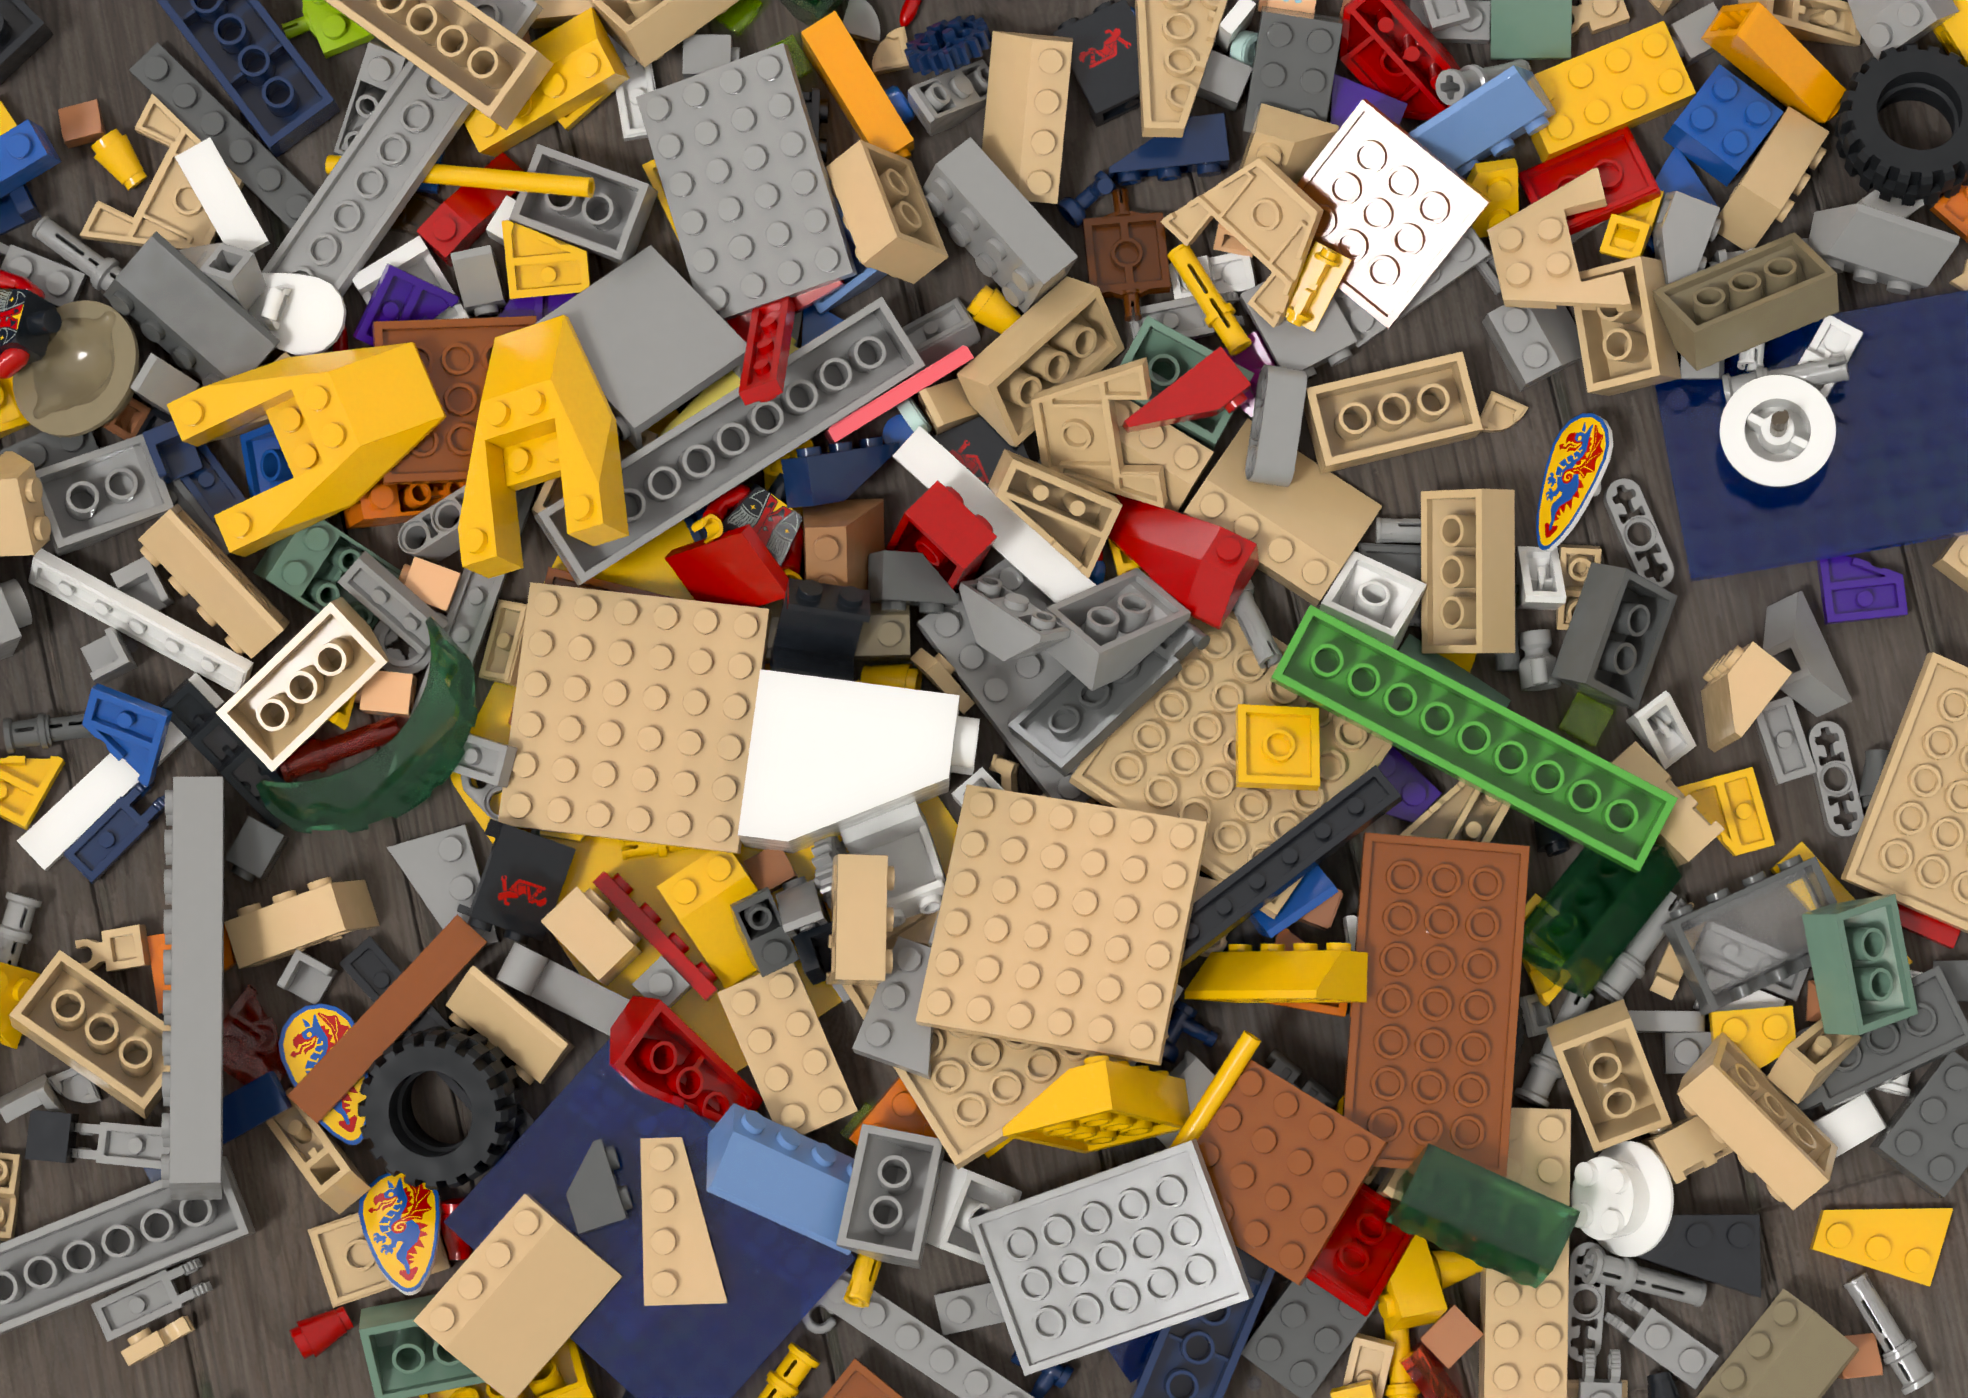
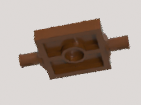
(1127, 254)

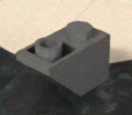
(907, 579)
(762, 932)
(595, 1193)

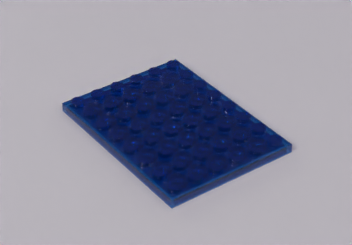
(1894, 458)
(662, 1349)

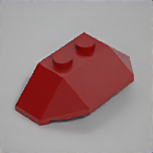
(1394, 54)

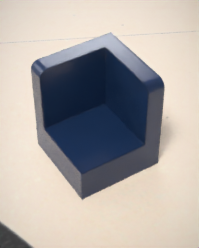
(17, 209)
(170, 454)

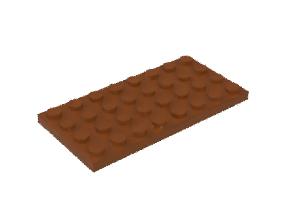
(1442, 997)

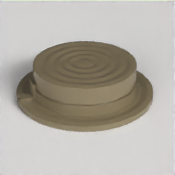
(83, 374)

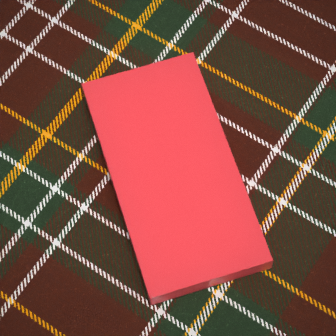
(898, 394)

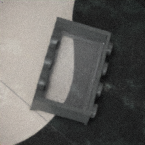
(1748, 935)

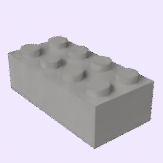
(997, 225)

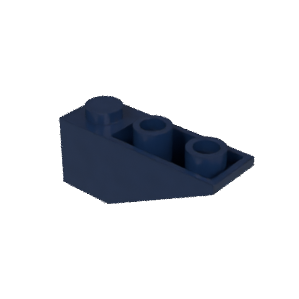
(1199, 150)
(834, 475)

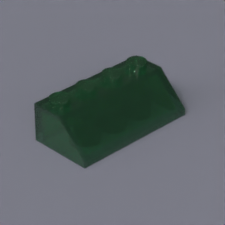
(1594, 916)
(1481, 1216)

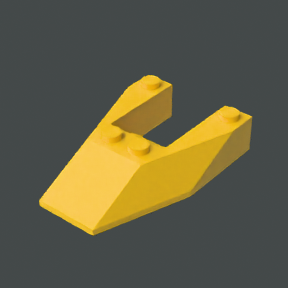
(338, 424)
(534, 424)

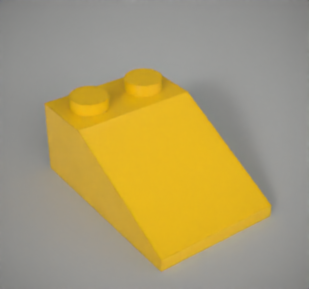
(702, 901)

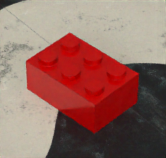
(945, 534)

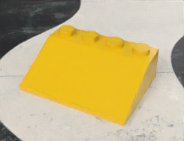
(1103, 1107)

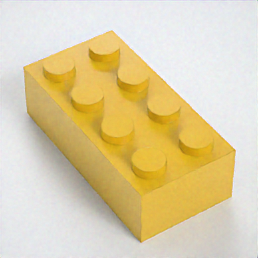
(1612, 89)

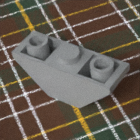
(950, 97)
(1007, 621)
(1798, 644)

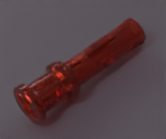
(319, 754)

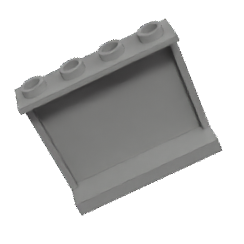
(650, 341)

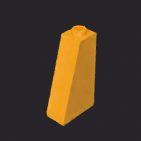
(1774, 60)
(855, 86)

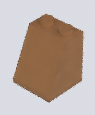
(840, 539)

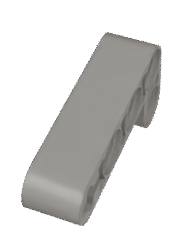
(561, 988)

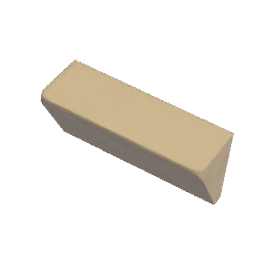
(504, 643)

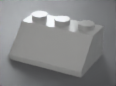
(1880, 247)
(891, 1195)

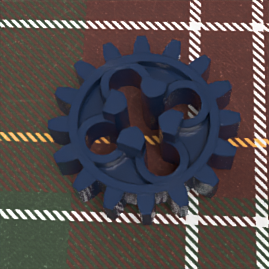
(948, 45)

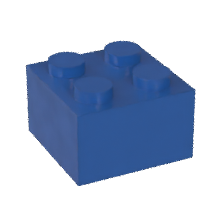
(1723, 125)

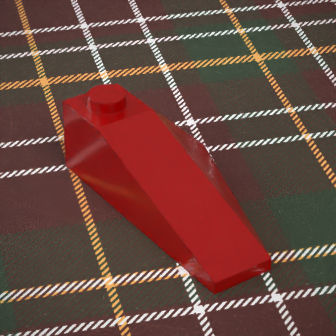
(1187, 557)
(673, 1063)

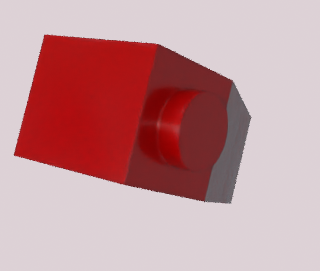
(465, 215)
(1197, 394)

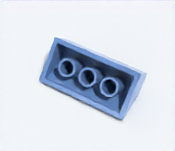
(1487, 120)
(779, 1174)

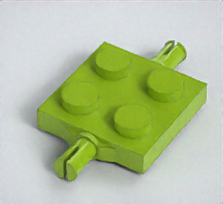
(329, 26)

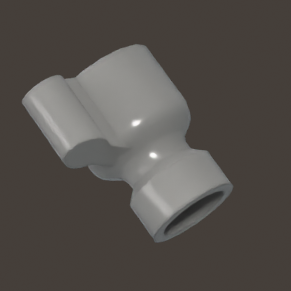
(1538, 662)

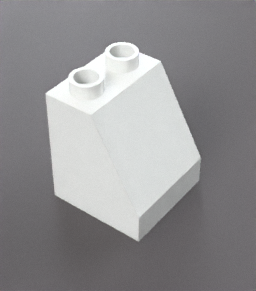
(845, 754)

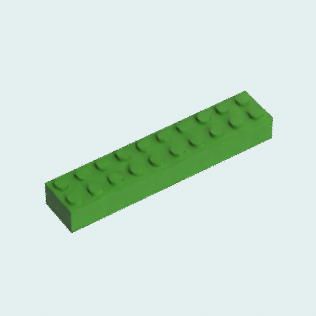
(1474, 739)

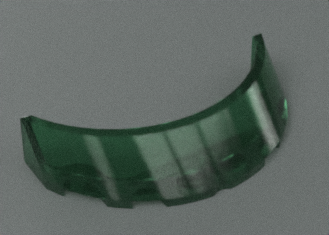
(401, 771)

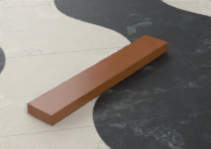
(387, 1019)

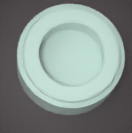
(1244, 47)
(913, 415)

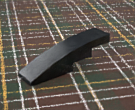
(220, 745)

